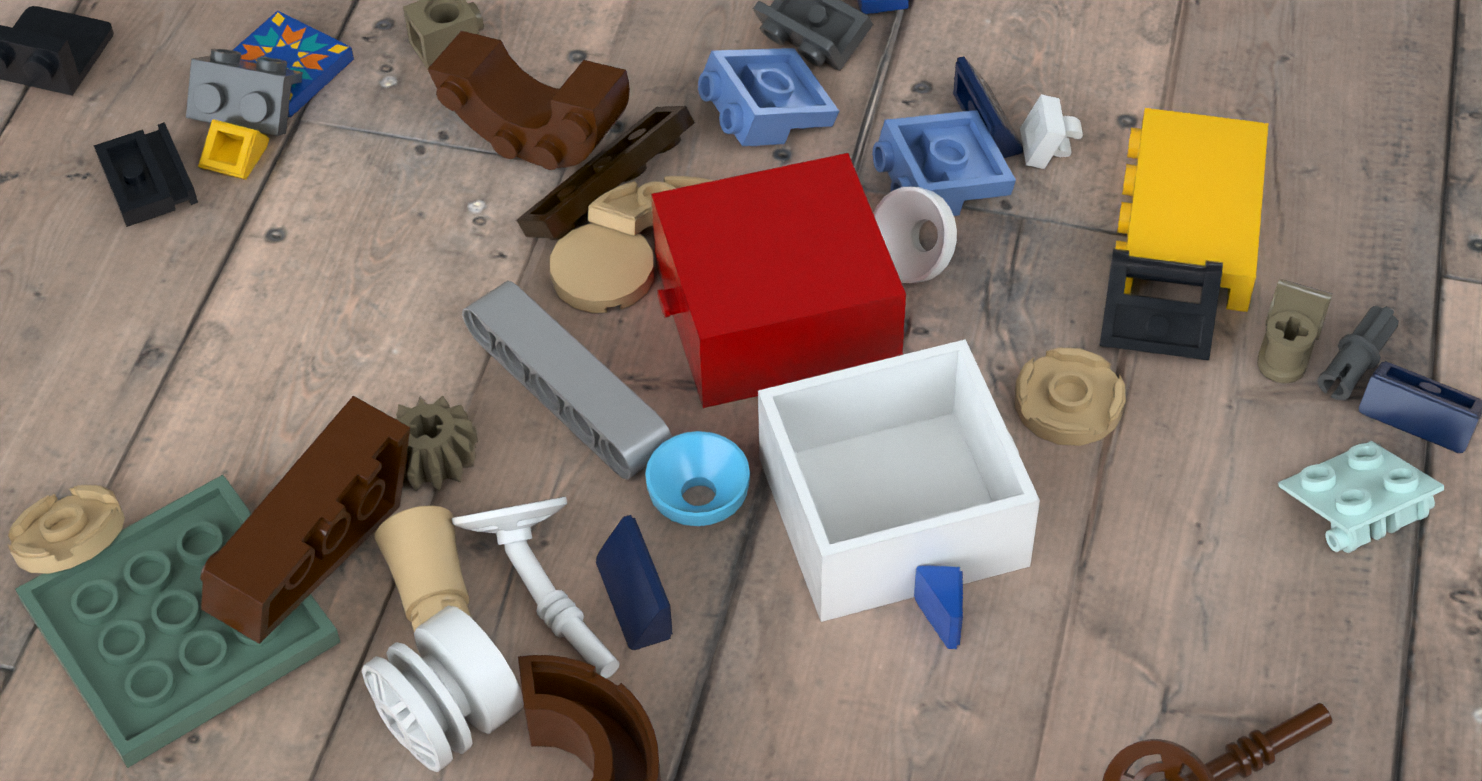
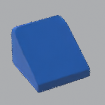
(940, 598)

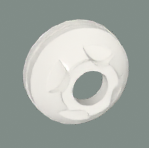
(900, 220)

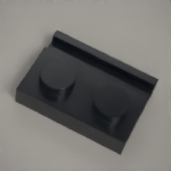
(145, 174)

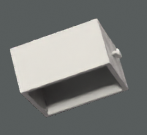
(893, 475)

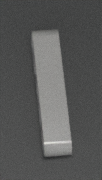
(566, 378)

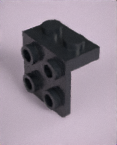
(51, 49)

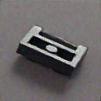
(1156, 322)

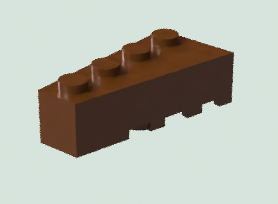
(309, 521)

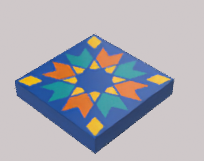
(303, 49)

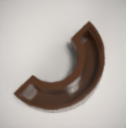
(522, 114)
(588, 717)

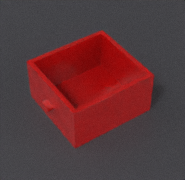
(776, 277)

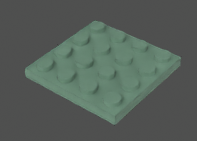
(137, 633)

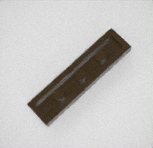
(615, 164)

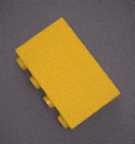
(1196, 195)

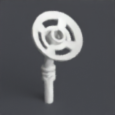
(554, 606)

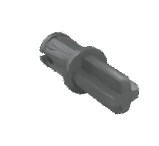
(1359, 352)

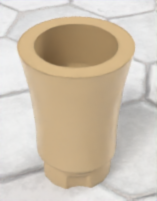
(423, 561)

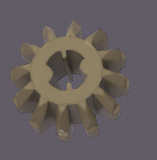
(439, 442)

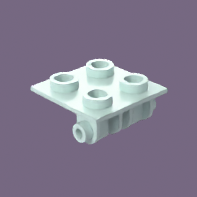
(1364, 494)

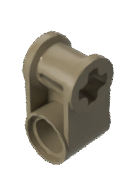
(1291, 330)

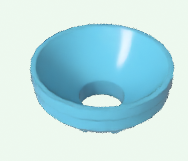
(693, 461)

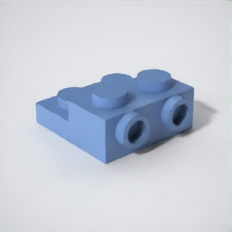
(764, 94)
(944, 155)

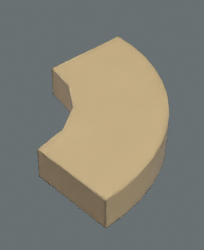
(630, 207)

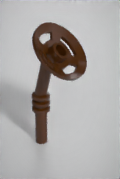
(1238, 760)

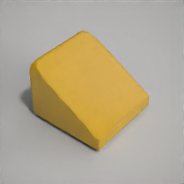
(232, 149)

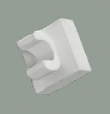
(1047, 131)

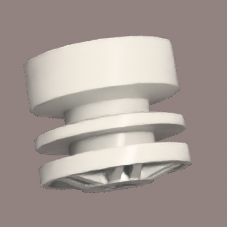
(452, 681)

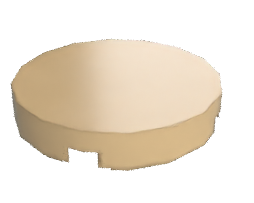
(601, 268)
(1069, 397)
(65, 531)

